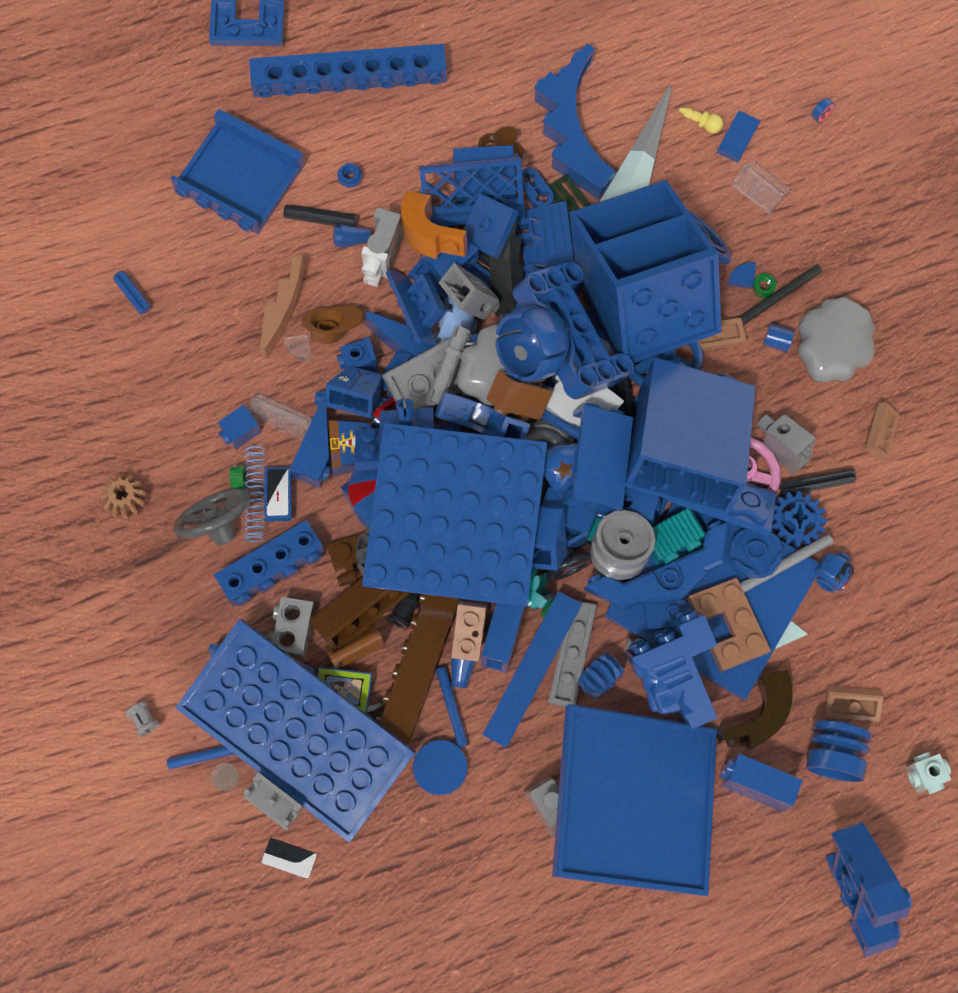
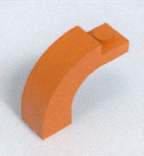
(423, 234)

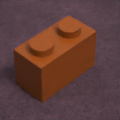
(518, 396)

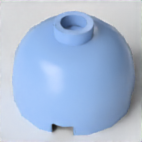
(452, 317)

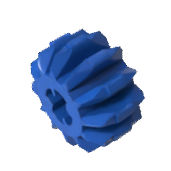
(601, 676)

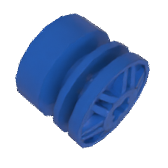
(839, 746)

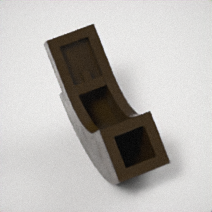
(776, 706)

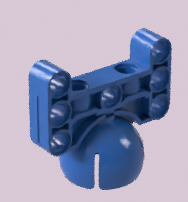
(557, 336)

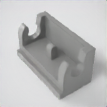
(273, 801)

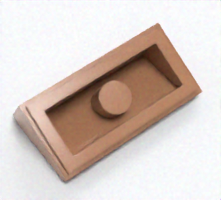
(853, 703)

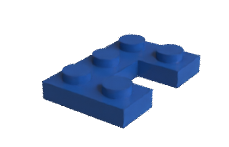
(229, 31)

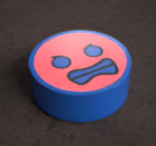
(823, 110)

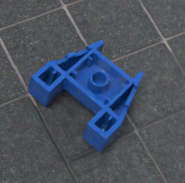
(868, 889)

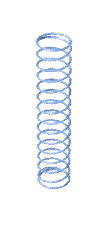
(255, 507)

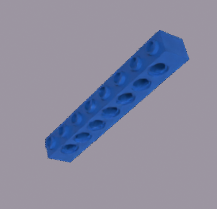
(356, 61)

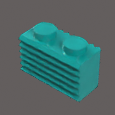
(675, 536)

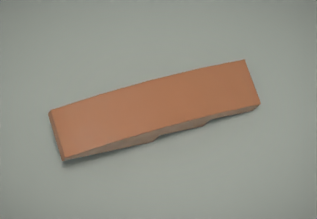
(279, 313)

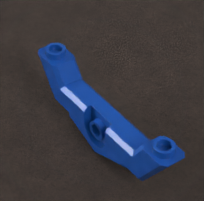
(668, 582)

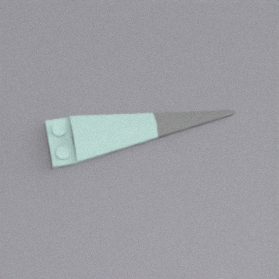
(638, 164)

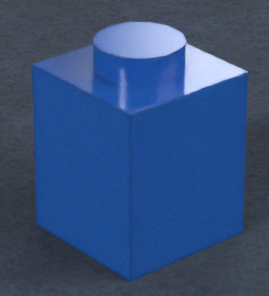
(238, 427)

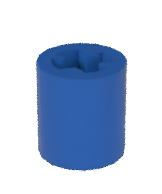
(778, 338)

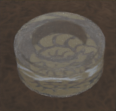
(225, 777)

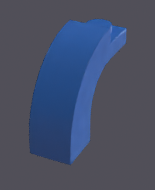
(480, 417)

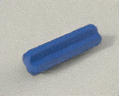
(132, 292)

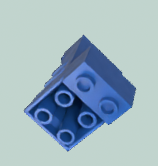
(669, 670)

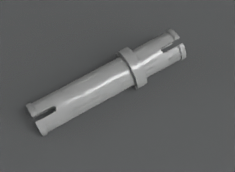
(449, 363)

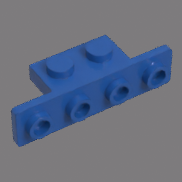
(419, 305)

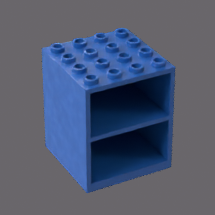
(647, 271)

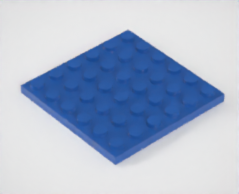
(455, 514)

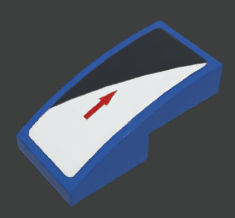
(277, 494)

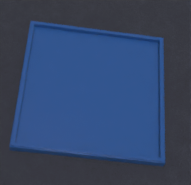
(771, 602)
(635, 802)

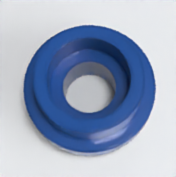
(349, 169)

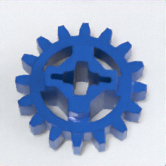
(799, 508)

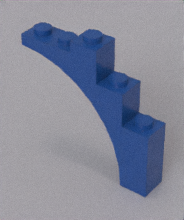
(561, 125)

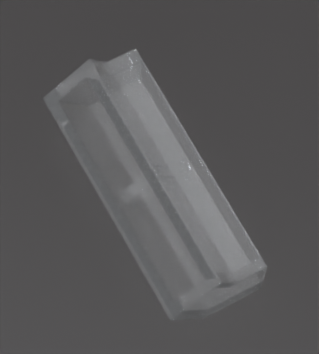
(279, 415)

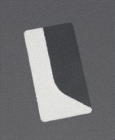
(289, 858)

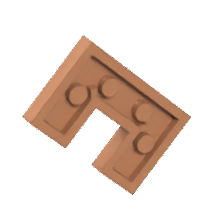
(747, 638)

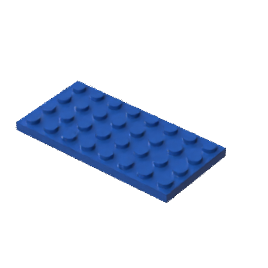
(295, 730)

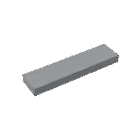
(572, 658)

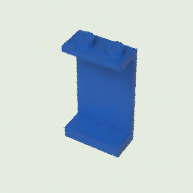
(600, 459)

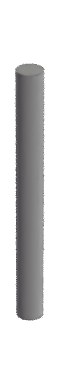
(791, 560)

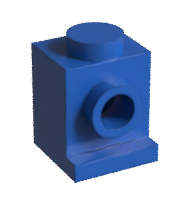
(364, 360)

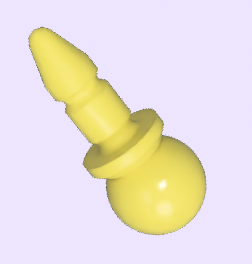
(712, 123)

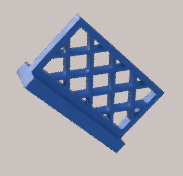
(459, 213)

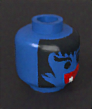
(834, 572)

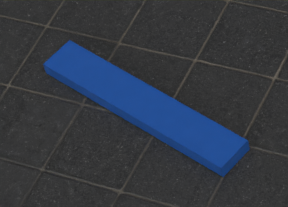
(532, 669)

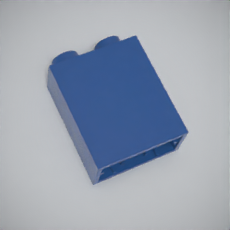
(691, 436)

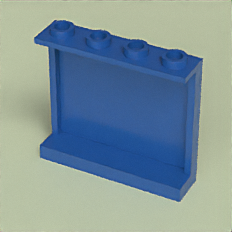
(239, 173)

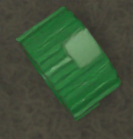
(764, 278)
(237, 477)

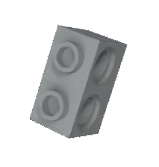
(298, 628)

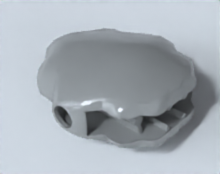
(836, 340)
(482, 364)

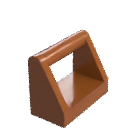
(357, 649)

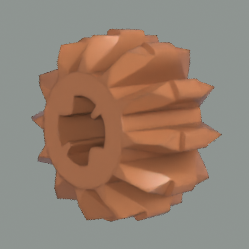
(121, 486)

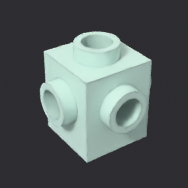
(921, 778)

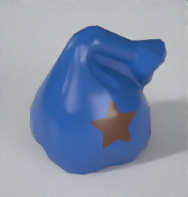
(560, 466)

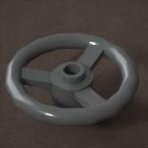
(215, 519)

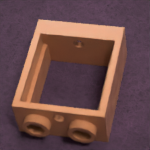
(469, 630)

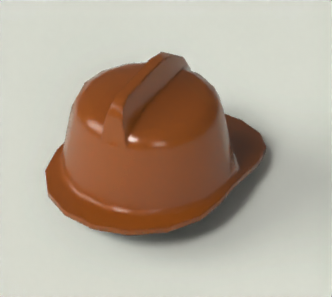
(331, 324)

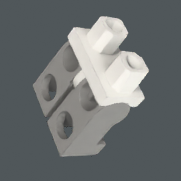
(381, 246)

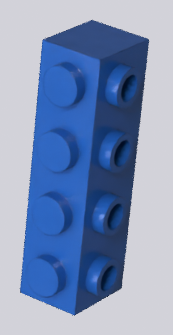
(269, 564)

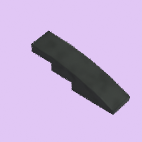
(506, 273)

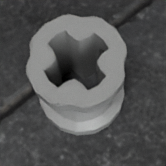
(142, 719)

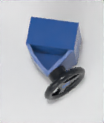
(577, 526)

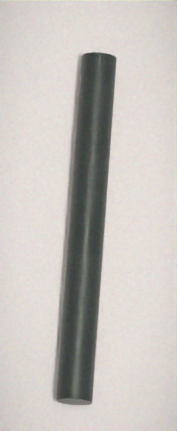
(780, 294)

